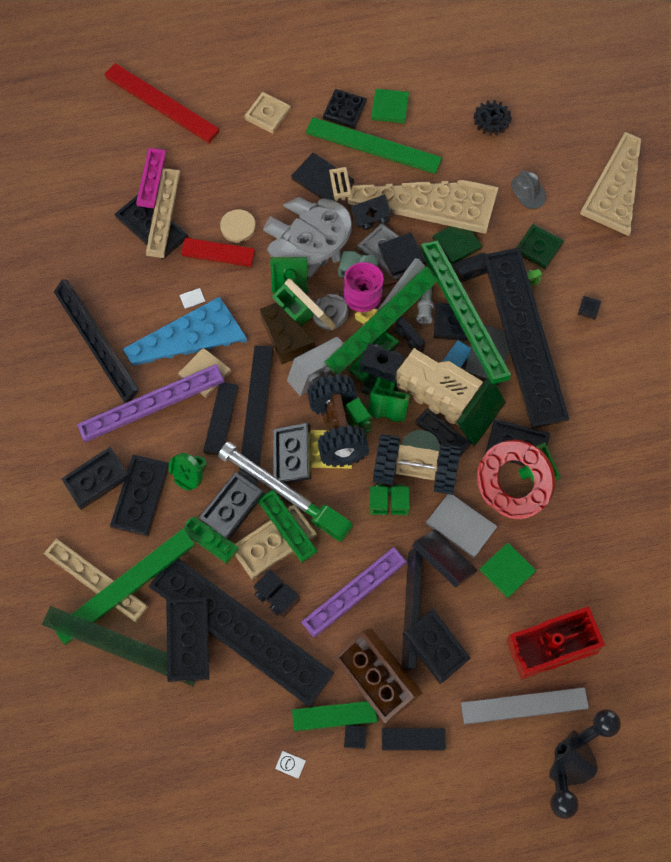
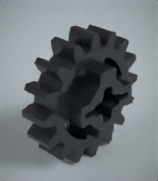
(492, 117)

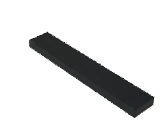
(412, 606)

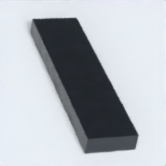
(221, 418)

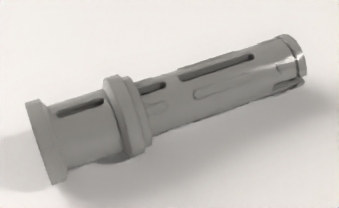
(425, 308)

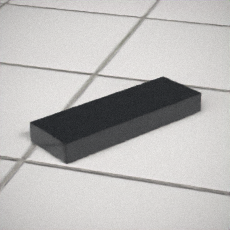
(441, 430)
(413, 739)

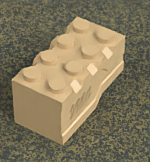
(439, 385)

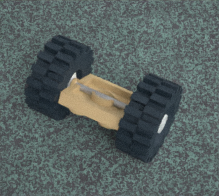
(416, 463)

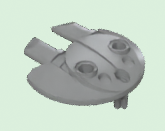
(315, 235)

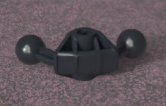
(576, 762)

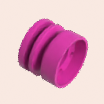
(363, 287)

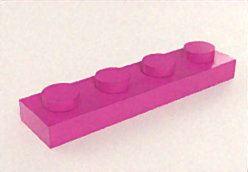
(151, 178)

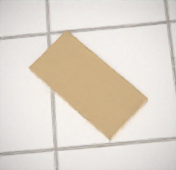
(267, 547)

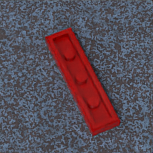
(218, 252)

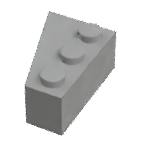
(311, 366)

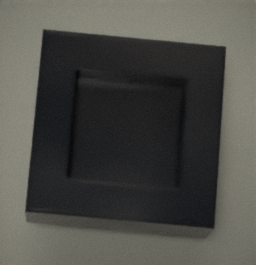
(589, 307)
(355, 737)

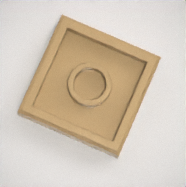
(267, 112)
(202, 361)

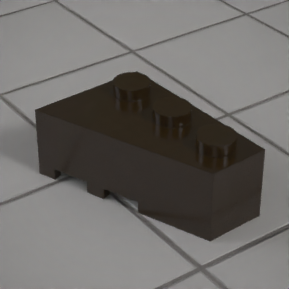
(285, 334)

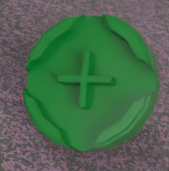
(187, 470)

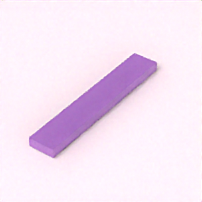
(353, 592)

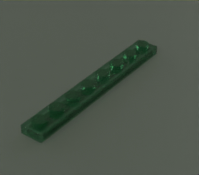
(107, 641)

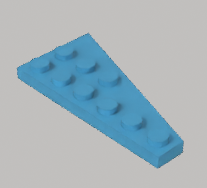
(202, 328)

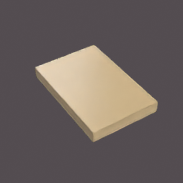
(310, 304)

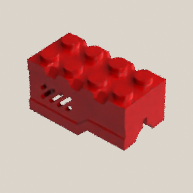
(555, 643)

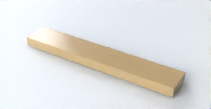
(163, 213)
(92, 577)

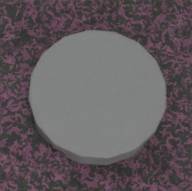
(334, 308)

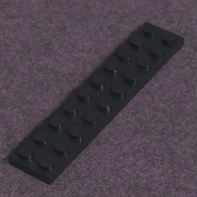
(525, 338)
(247, 633)

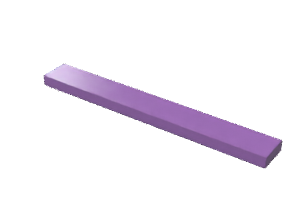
(150, 403)

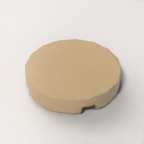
(237, 226)

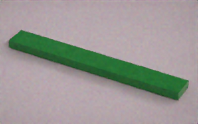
(374, 145)
(133, 580)

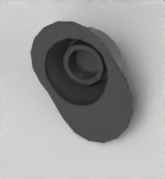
(528, 190)

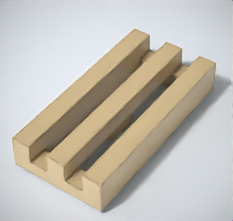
(342, 194)

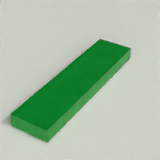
(287, 526)
(333, 716)

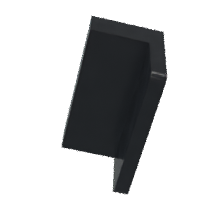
(470, 267)

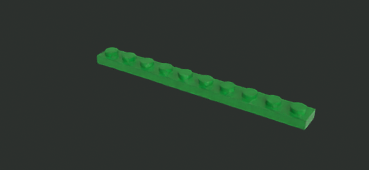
(465, 313)

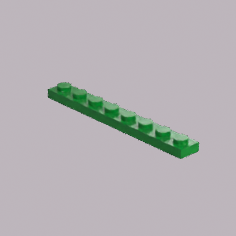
(381, 321)

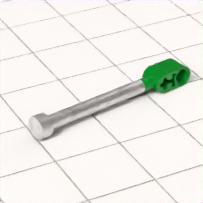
(324, 517)

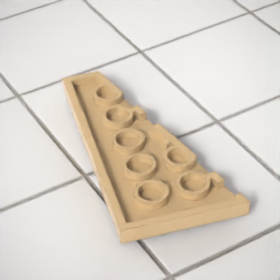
(614, 192)

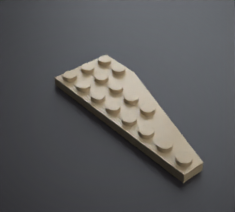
(457, 204)

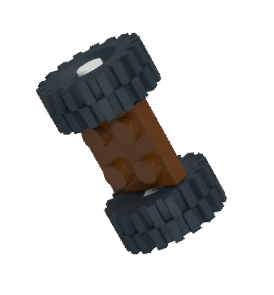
(340, 442)

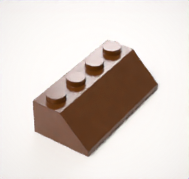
(378, 674)

